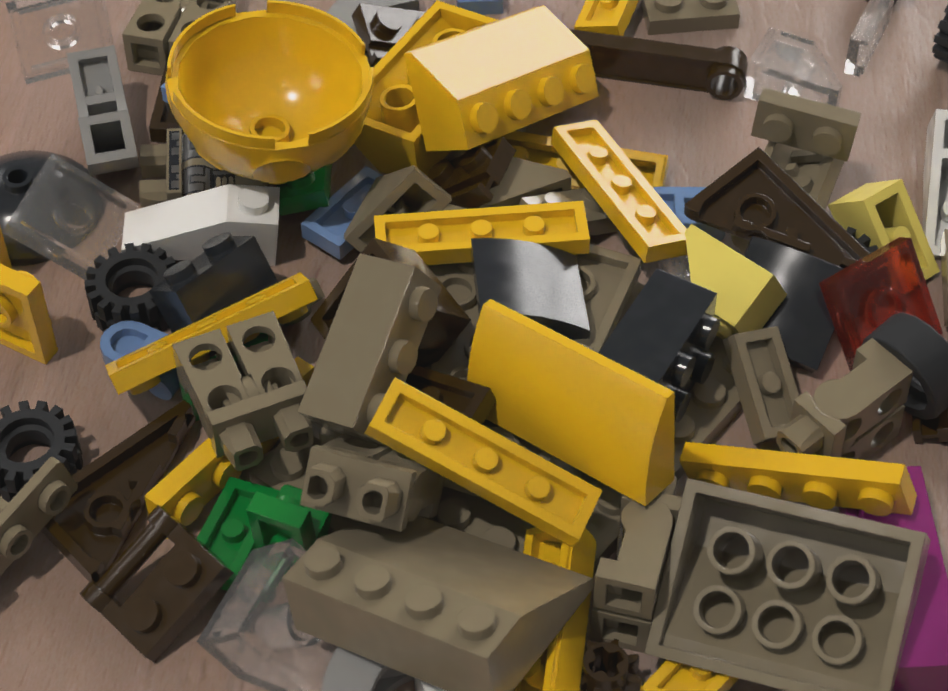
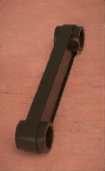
(667, 64)

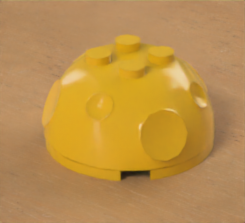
(269, 89)

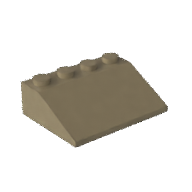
(786, 592)
(433, 602)

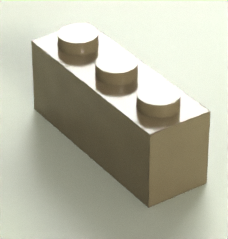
(369, 344)

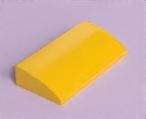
(575, 403)

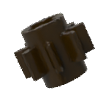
(609, 668)

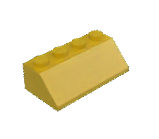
(498, 79)
(392, 126)

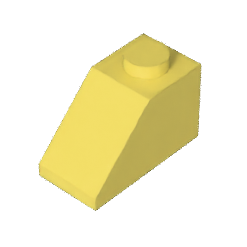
(884, 214)
(744, 290)

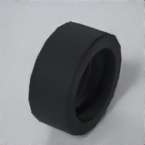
(925, 354)

